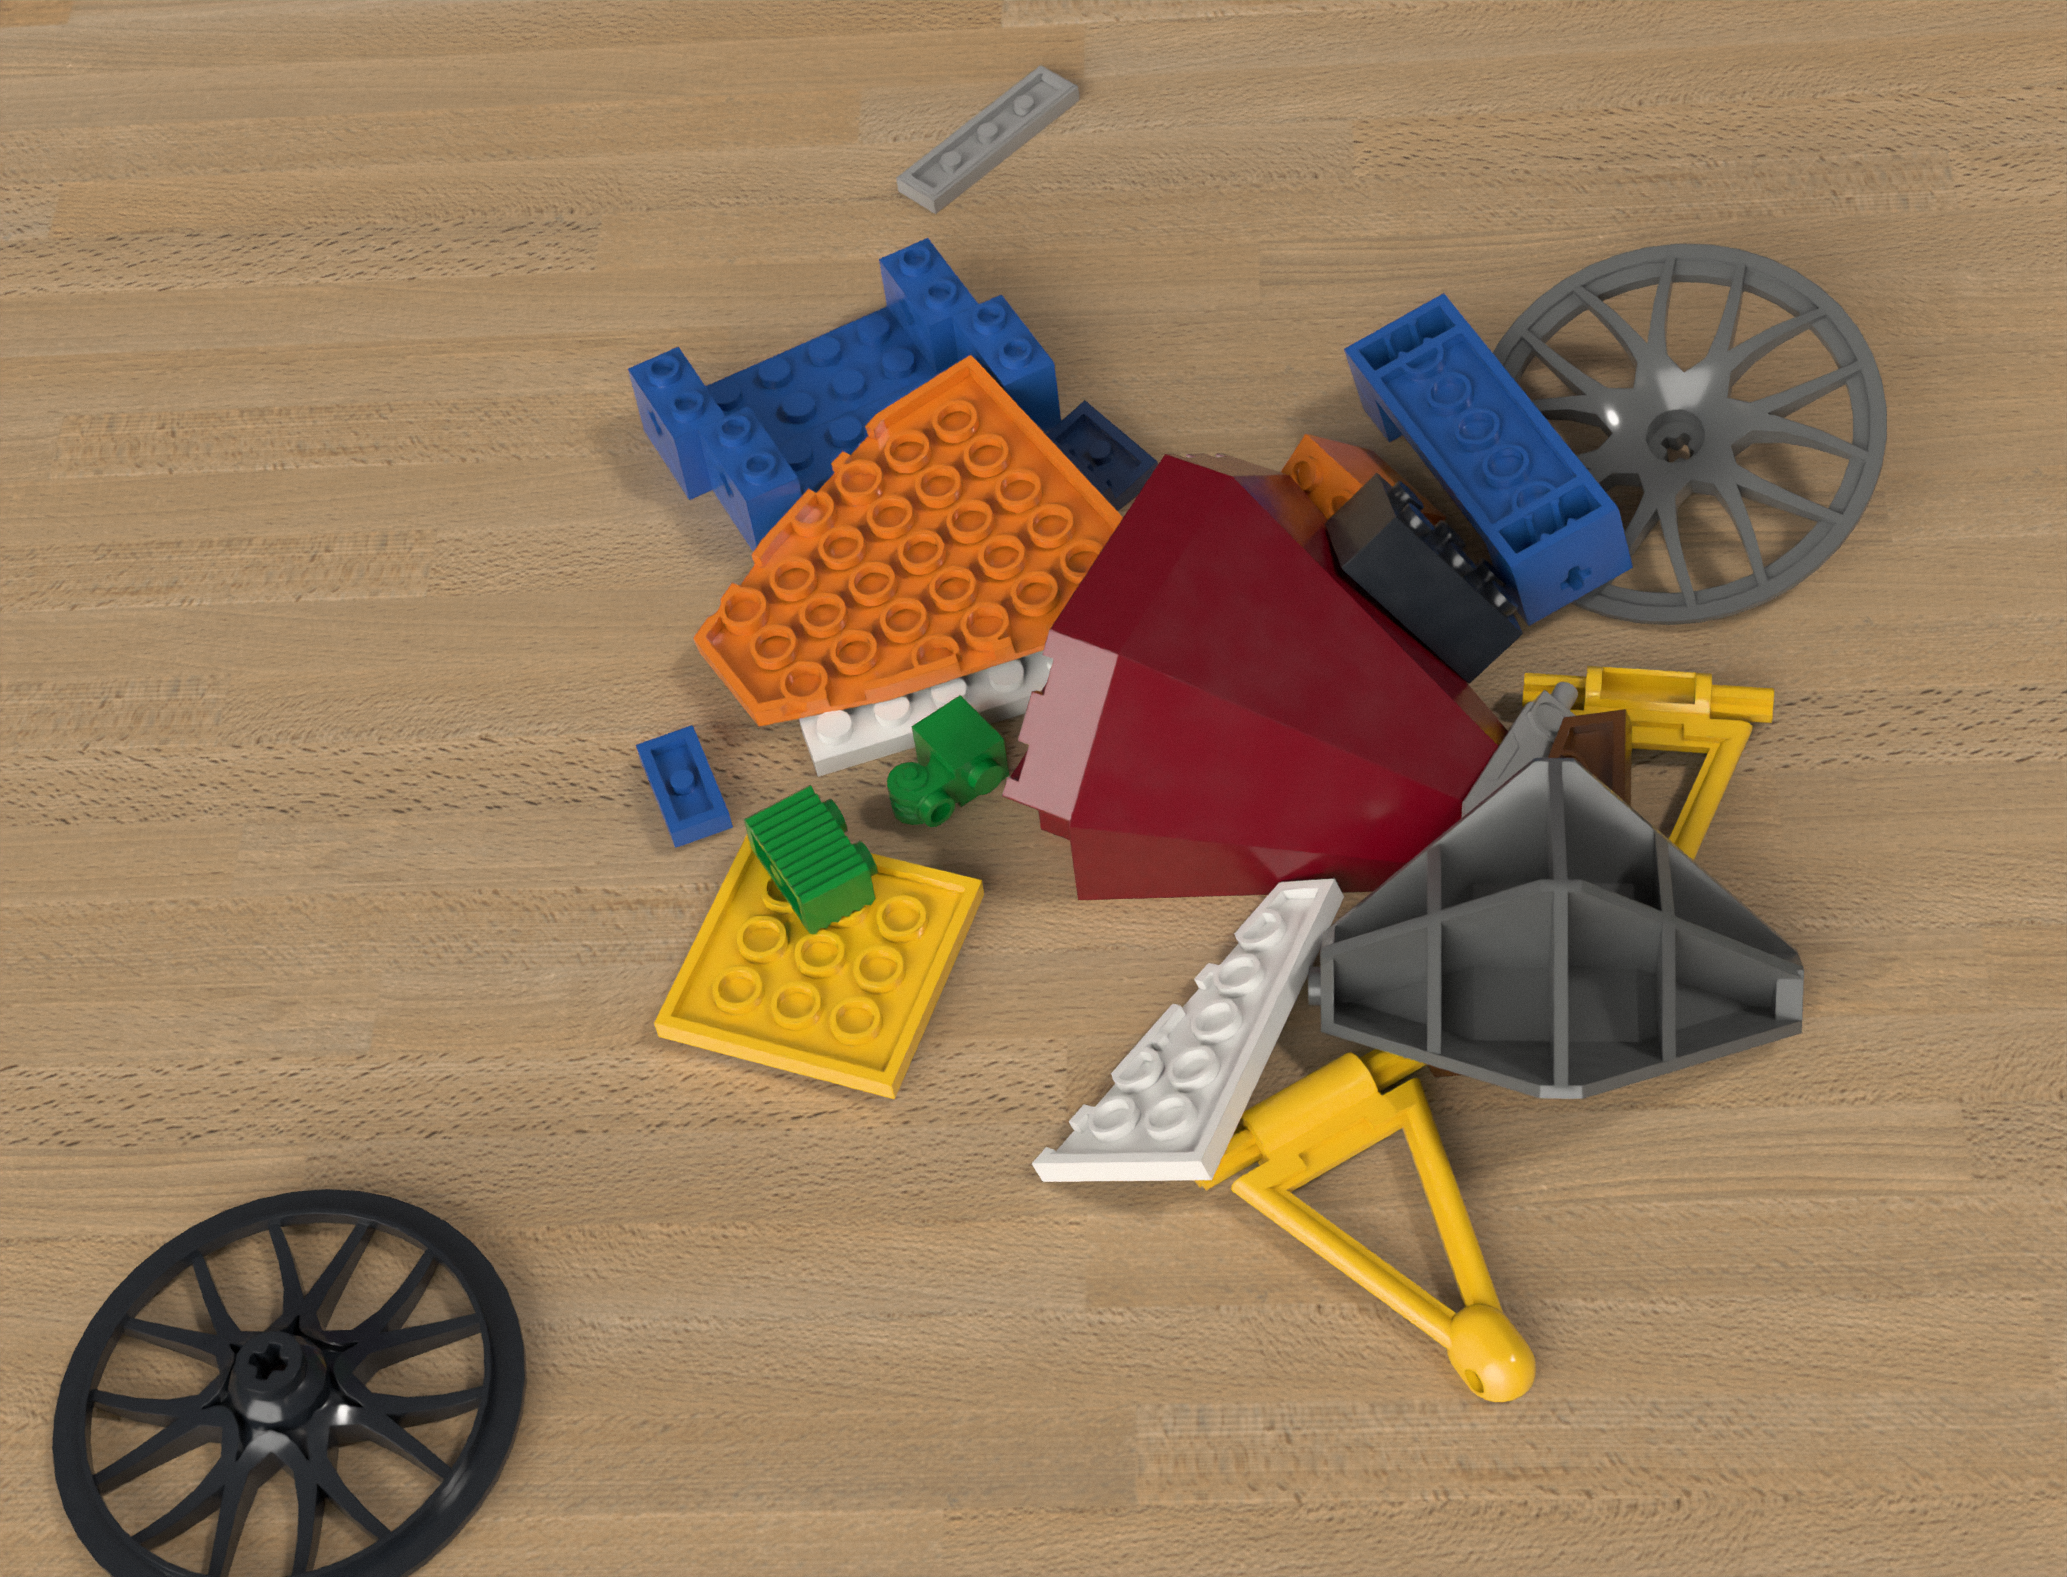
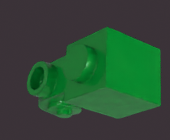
(956, 763)

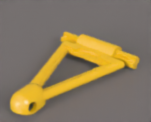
(1678, 715)
(1330, 1120)

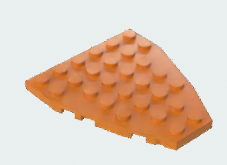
(914, 560)

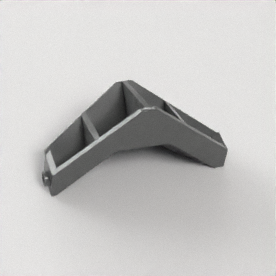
(1556, 949)

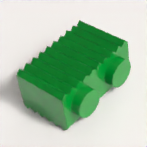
(812, 858)

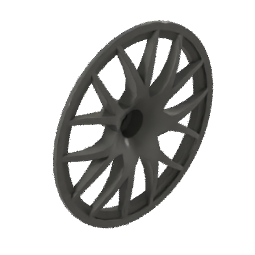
(1697, 411)

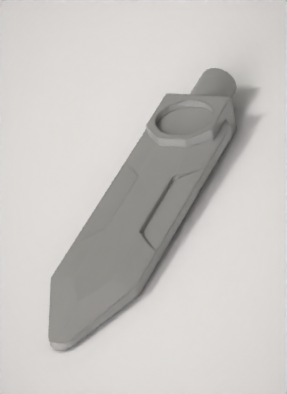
(1527, 739)

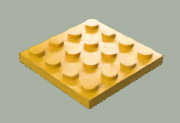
(825, 1002)

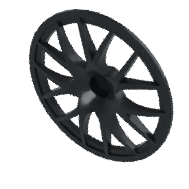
(301, 1411)

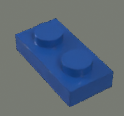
(684, 786)

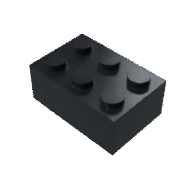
(1424, 576)

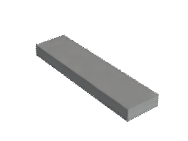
(987, 139)

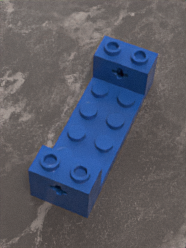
(815, 378)
(1493, 454)
(764, 480)

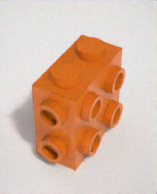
(1335, 471)

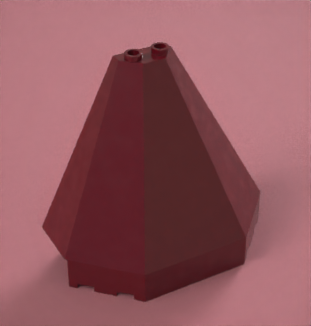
(1240, 704)

